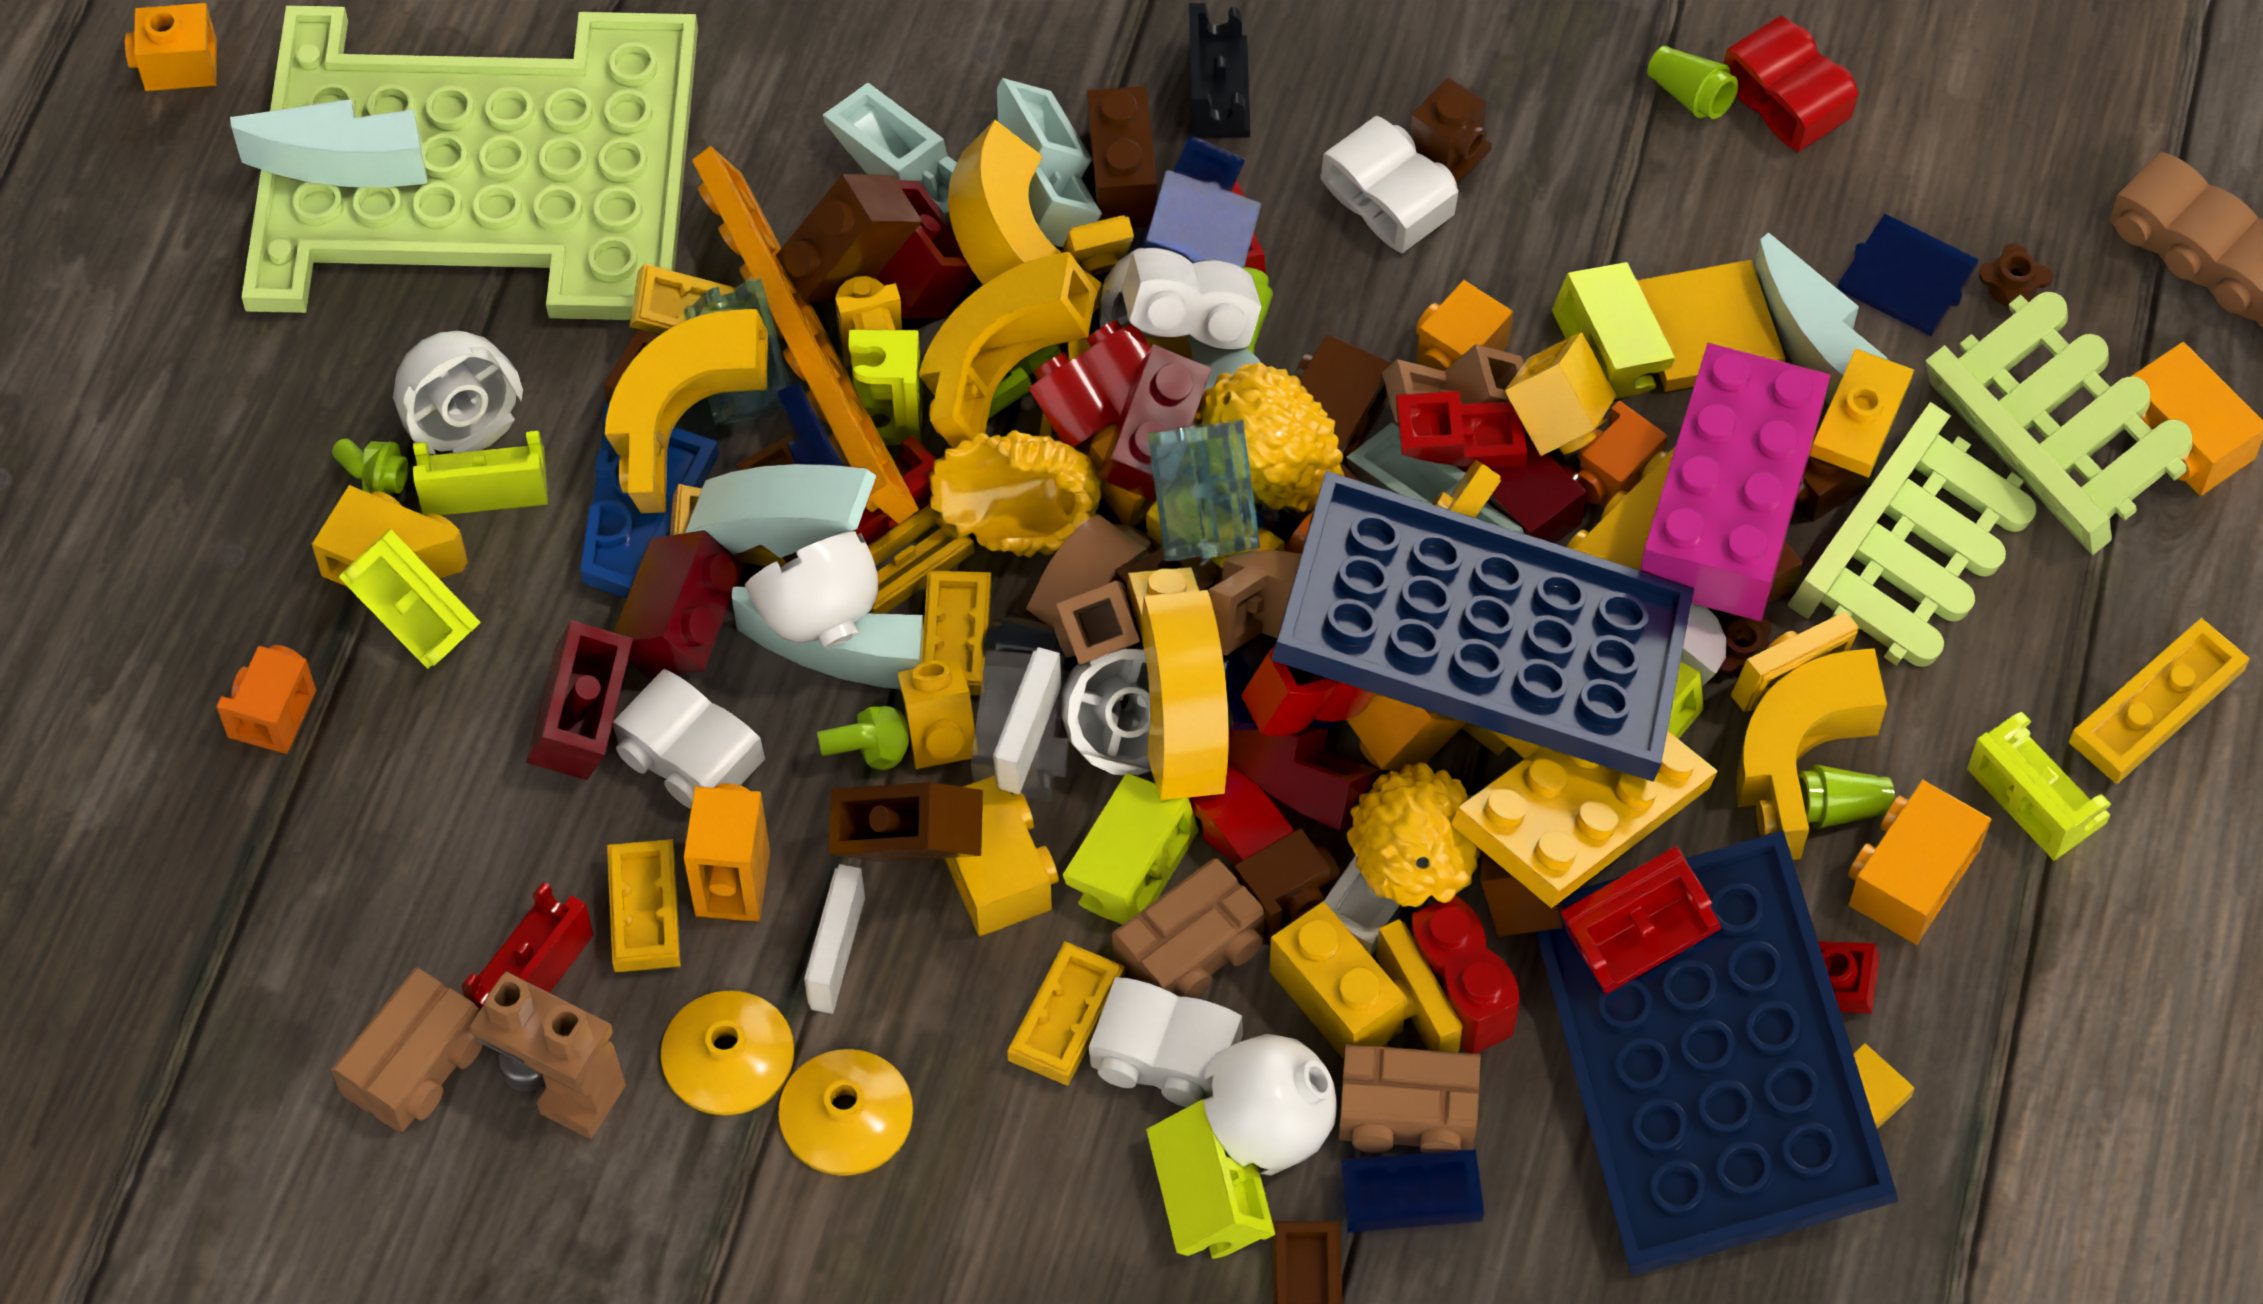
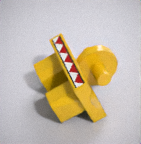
(865, 305)

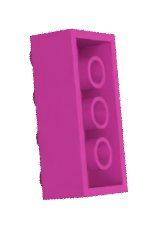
(1735, 479)

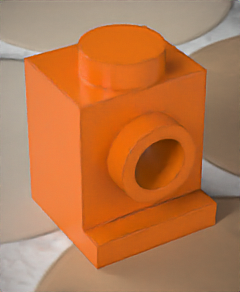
(1618, 455)
(268, 699)

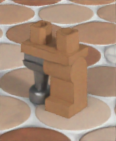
(553, 1046)

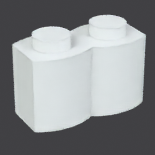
(1390, 183)
(1202, 299)
(685, 738)
(1161, 1040)

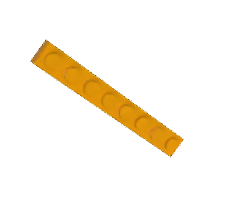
(809, 348)

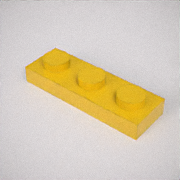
(2158, 700)

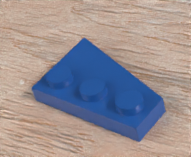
(617, 529)

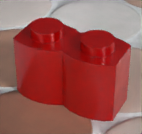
(1791, 83)
(1090, 390)
(1290, 699)
(1469, 973)

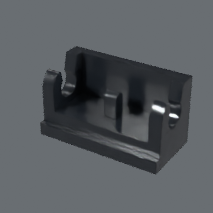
(1218, 75)

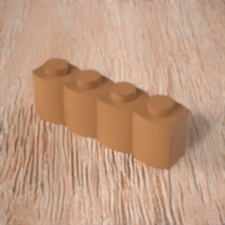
(2196, 231)

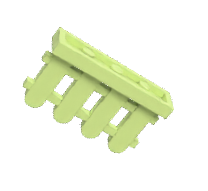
(2069, 447)
(1901, 564)

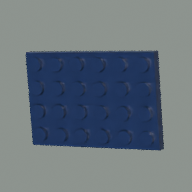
(1486, 626)
(1722, 1073)

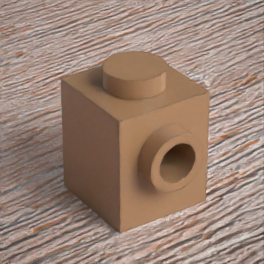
(1096, 623)

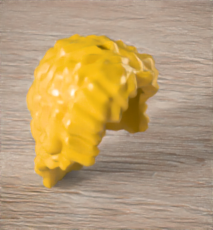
(1284, 430)
(1015, 491)
(1408, 819)

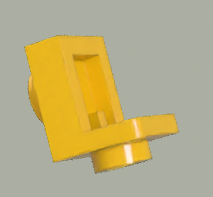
(938, 713)

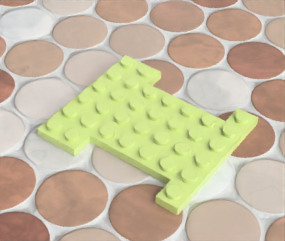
(521, 160)

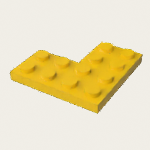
(1567, 819)

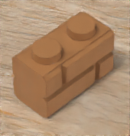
(1191, 932)
(409, 1051)
(1409, 1099)

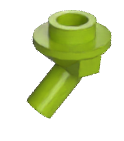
(378, 466)
(879, 734)

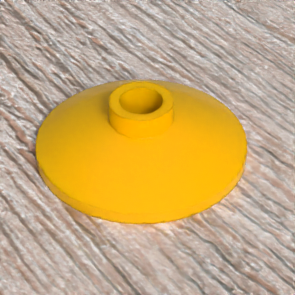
(732, 1078)
(851, 1138)

